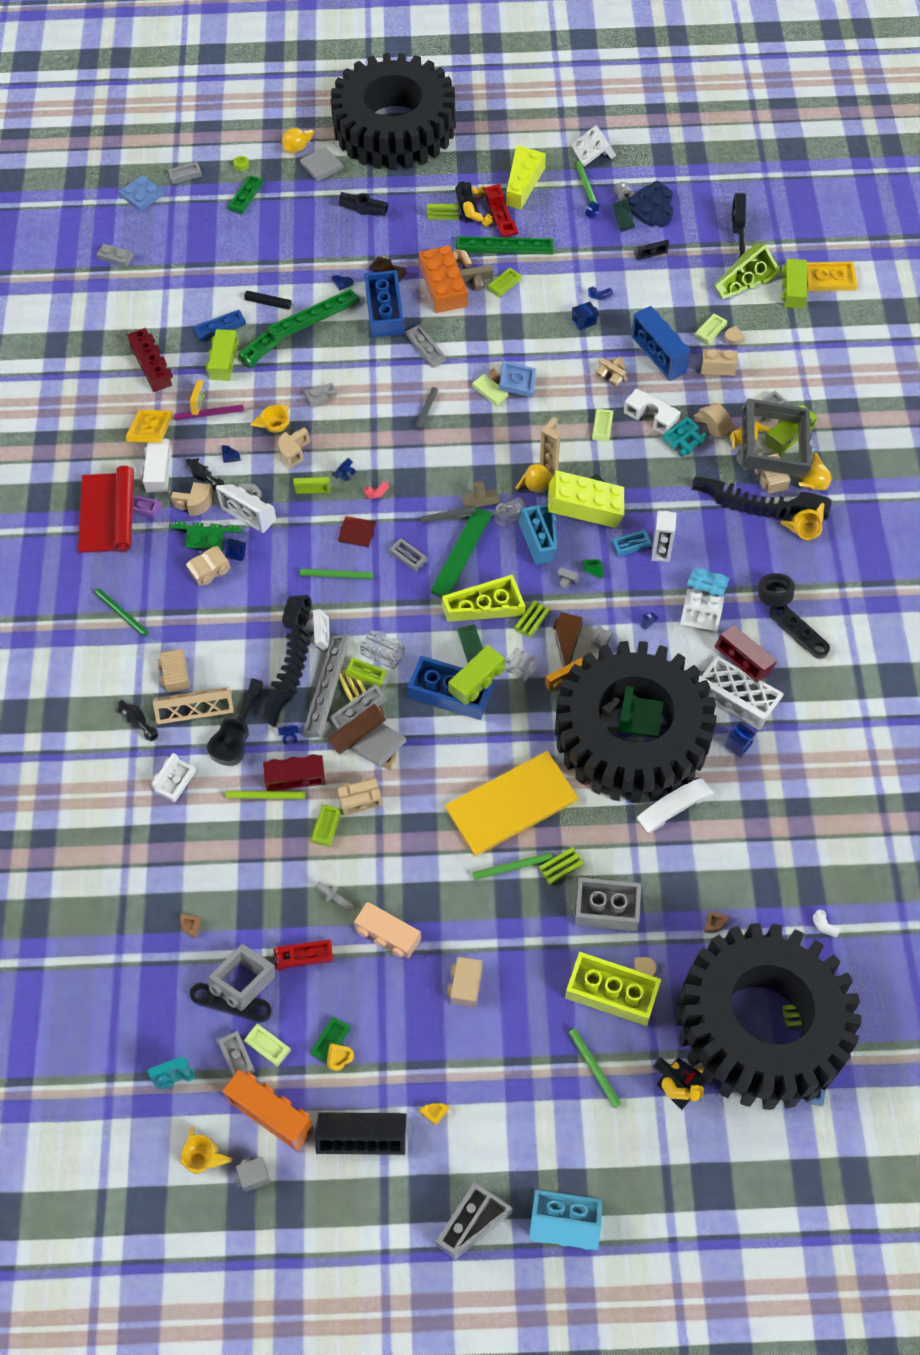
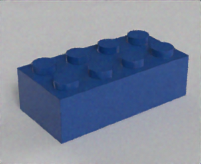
(384, 303)
(660, 343)
(430, 687)

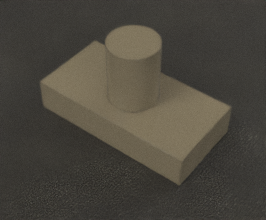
(477, 275)
(480, 496)

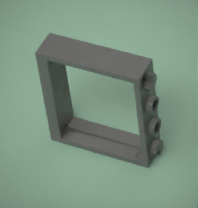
(781, 412)

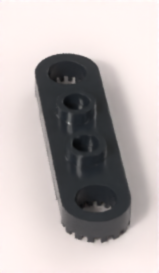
(800, 631)
(217, 1003)

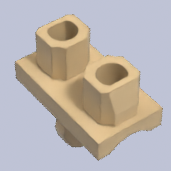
(613, 367)

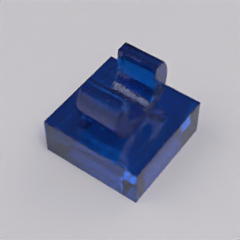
(343, 468)
(235, 549)
(289, 731)

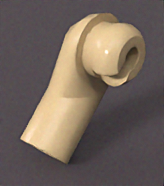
(462, 255)

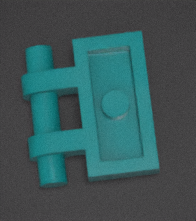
(681, 433)

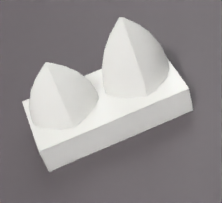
(320, 626)

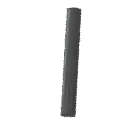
(426, 408)
(448, 514)

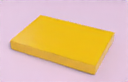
(831, 276)
(149, 426)

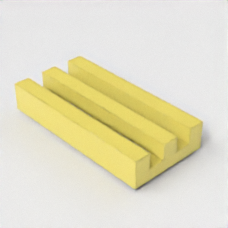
(345, 688)

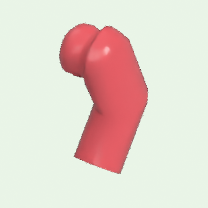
(376, 493)

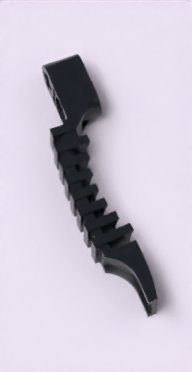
(804, 500)
(296, 618)

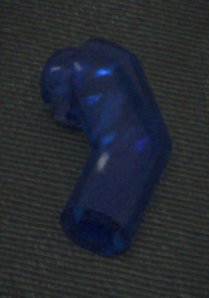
(599, 295)

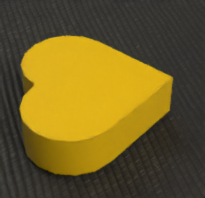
(338, 1056)

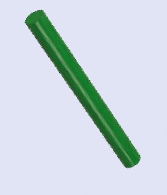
(122, 613)

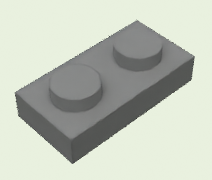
(114, 255)
(235, 1053)

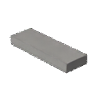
(425, 346)
(358, 705)

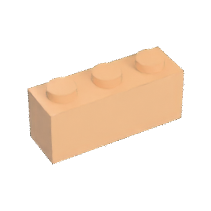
(387, 931)

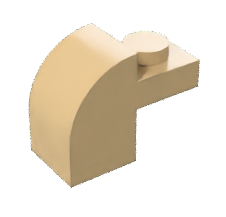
(716, 418)
(291, 446)
(196, 502)

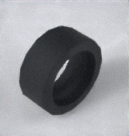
(776, 580)

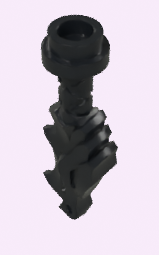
(201, 472)
(135, 715)

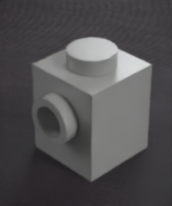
(252, 1174)

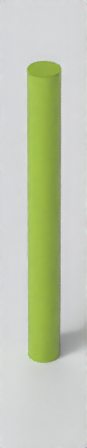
(265, 794)

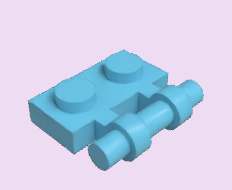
(707, 581)

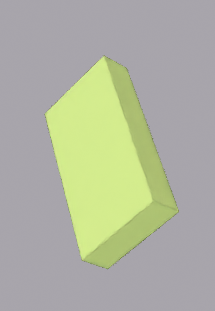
(710, 329)
(489, 389)
(602, 425)
(267, 1045)

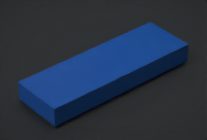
(226, 322)

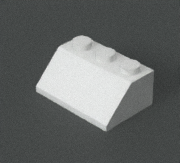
(246, 507)

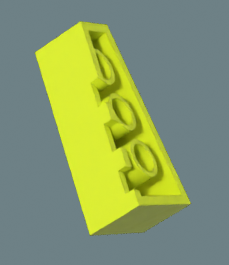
(524, 174)
(485, 601)

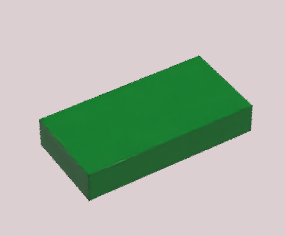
(334, 1033)

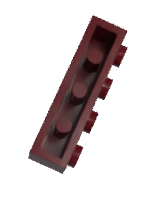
(149, 359)

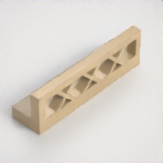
(550, 446)
(191, 698)

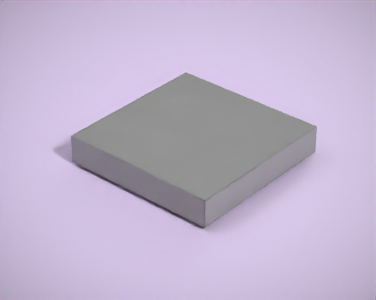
(321, 164)
(379, 744)

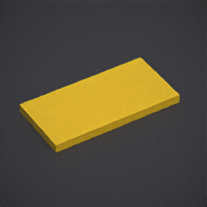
(511, 803)

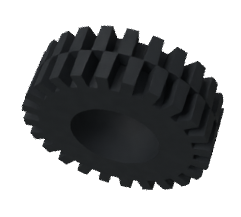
(393, 137)
(634, 765)
(745, 1062)

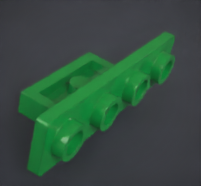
(205, 537)

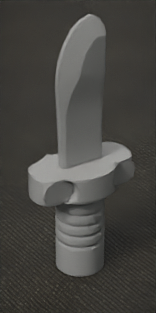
(331, 894)

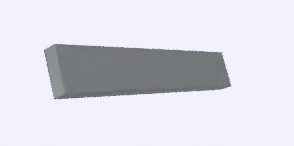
(326, 686)

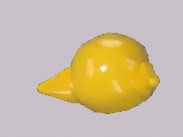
(296, 139)
(273, 418)
(736, 435)
(818, 477)
(536, 479)
(807, 523)
(201, 1153)

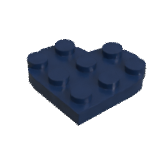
(652, 204)

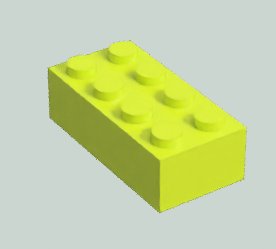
(586, 499)
(613, 988)

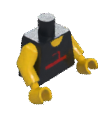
(468, 203)
(680, 1081)

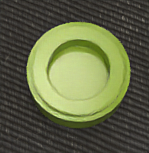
(241, 163)

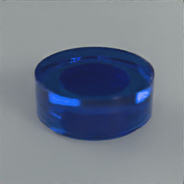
(592, 210)

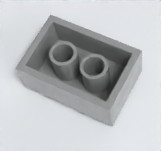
(608, 904)

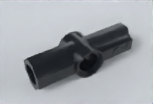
(363, 203)

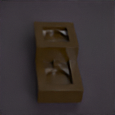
(383, 264)

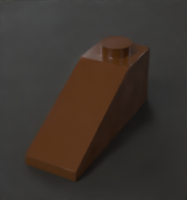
(567, 634)

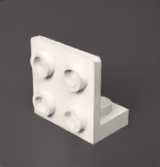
(592, 145)
(702, 610)

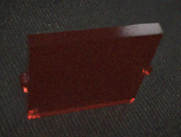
(357, 531)

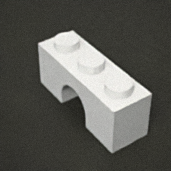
(641, 403)

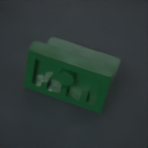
(640, 715)

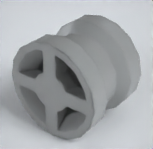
(623, 191)
(601, 636)

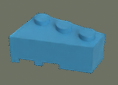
(539, 532)

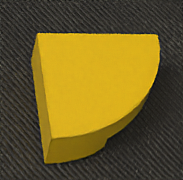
(434, 1112)

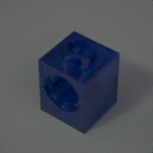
(584, 315)
(740, 739)

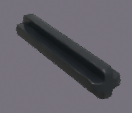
(268, 300)

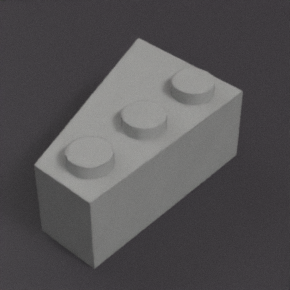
(472, 1220)

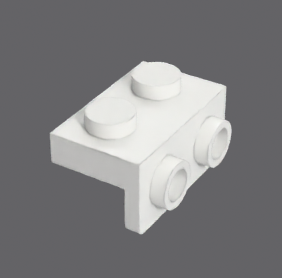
(172, 778)

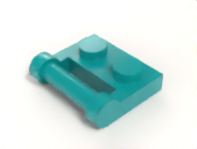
(164, 1075)

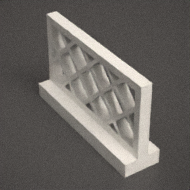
(731, 700)

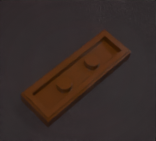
(357, 729)

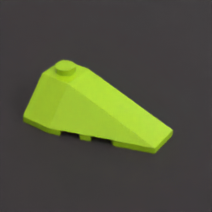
(750, 270)

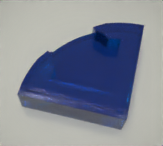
(342, 282)
(229, 454)
(648, 619)

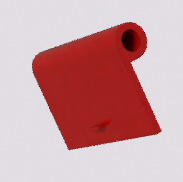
(106, 511)

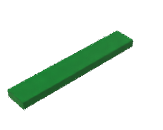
(505, 245)
(313, 314)
(461, 553)

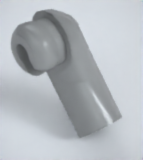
(252, 489)

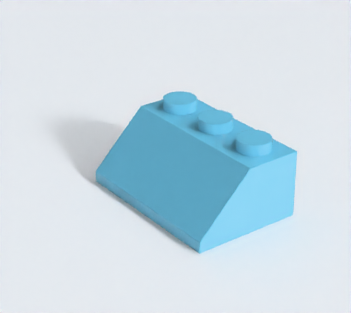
(566, 1220)

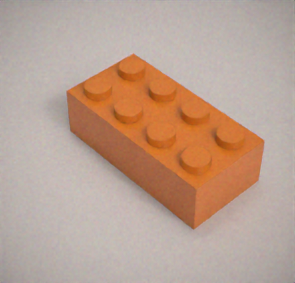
(443, 279)
(268, 1110)

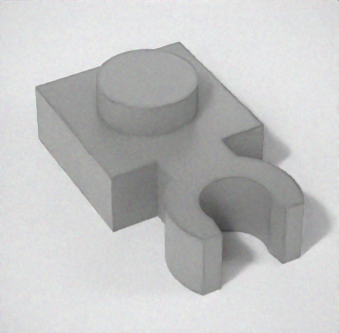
(318, 395)

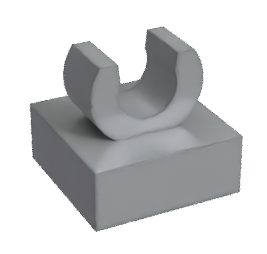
(567, 577)

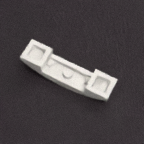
(674, 803)

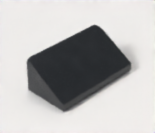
(651, 250)

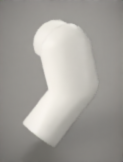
(822, 925)

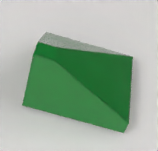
(593, 567)

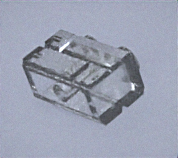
(382, 649)

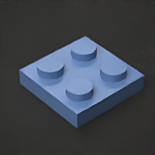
(141, 193)
(517, 379)

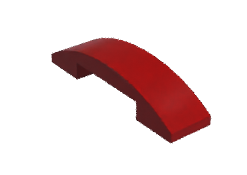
(499, 211)

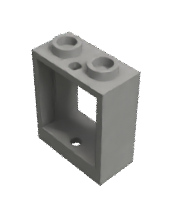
(253, 962)

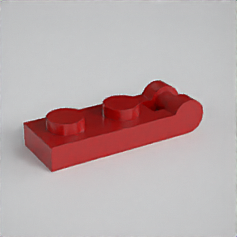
(303, 954)

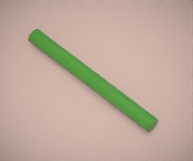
(583, 176)
(336, 574)
(512, 866)
(594, 1068)

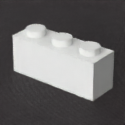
(156, 466)
(663, 536)

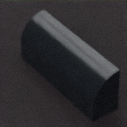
(361, 1133)

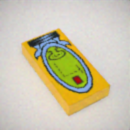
(197, 397)

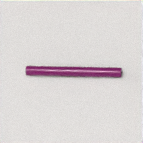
(210, 412)

